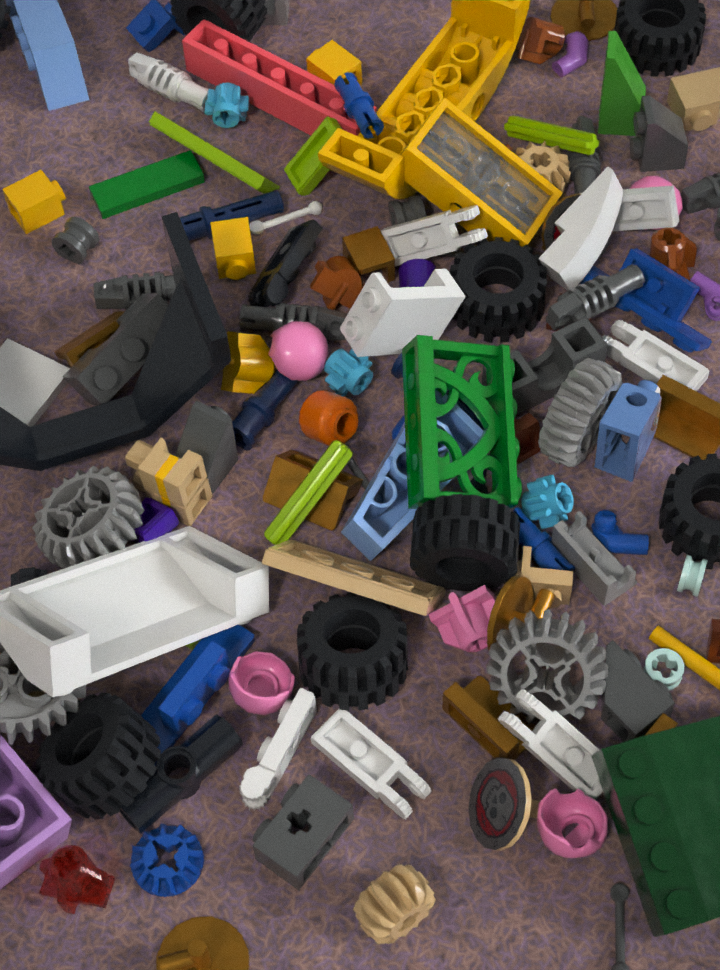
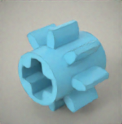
(226, 105)
(348, 372)
(547, 501)

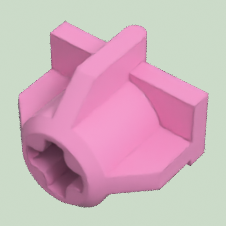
(465, 619)

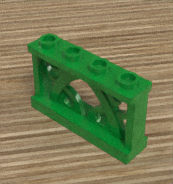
(496, 415)

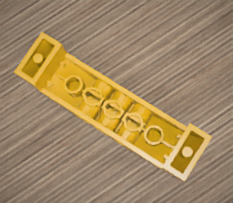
(459, 64)

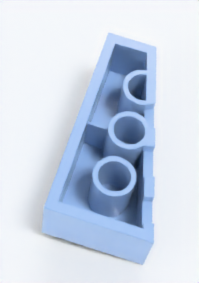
(49, 50)
(384, 504)

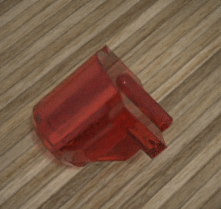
(75, 879)

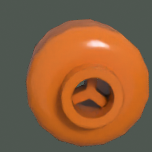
(328, 417)

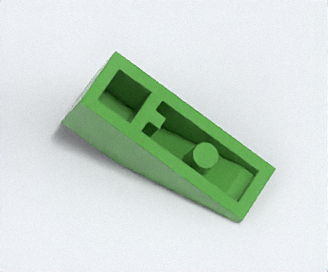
(620, 90)

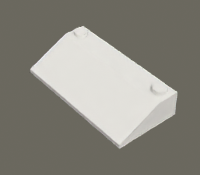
(128, 608)

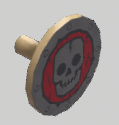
(501, 804)

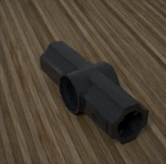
(200, 754)

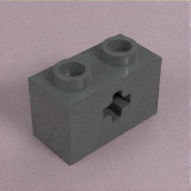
(300, 854)

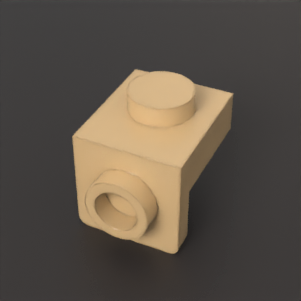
(554, 580)

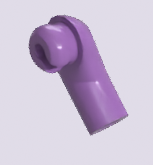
(576, 54)
(711, 294)

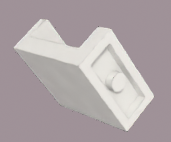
(390, 317)

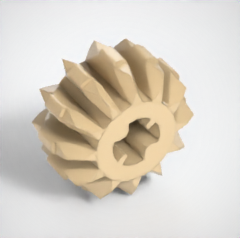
(547, 162)
(394, 904)

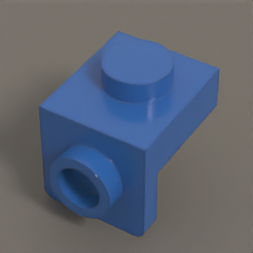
(153, 24)

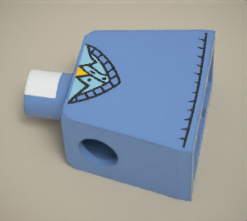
(635, 415)

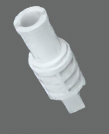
(167, 80)

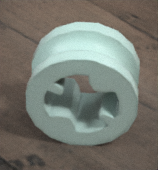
(692, 575)
(672, 661)

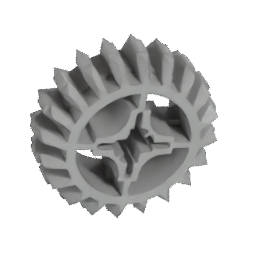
(576, 411)
(83, 513)
(548, 686)

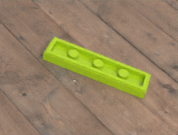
(212, 154)

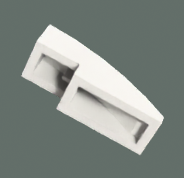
(584, 231)

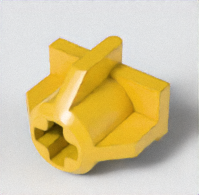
(249, 364)

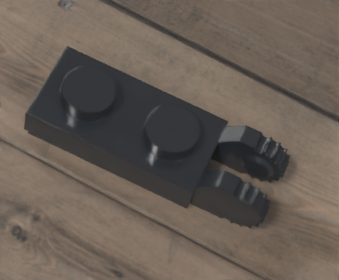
(283, 265)

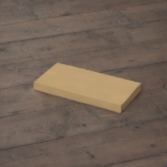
(355, 576)

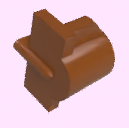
(540, 40)
(673, 250)
(337, 282)

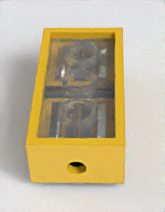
(465, 166)

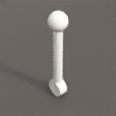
(258, 227)

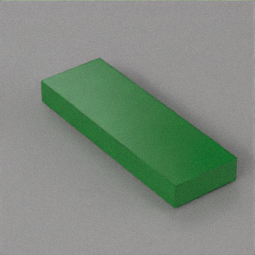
(146, 184)

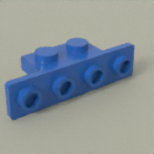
(661, 300)
(195, 682)

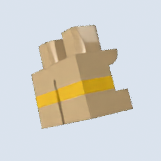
(171, 480)

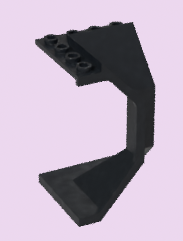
(181, 361)

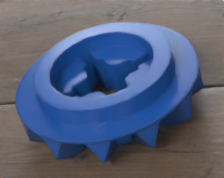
(164, 880)

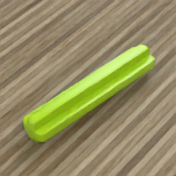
(552, 134)
(308, 493)

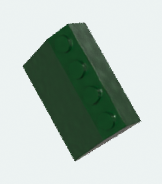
(668, 820)

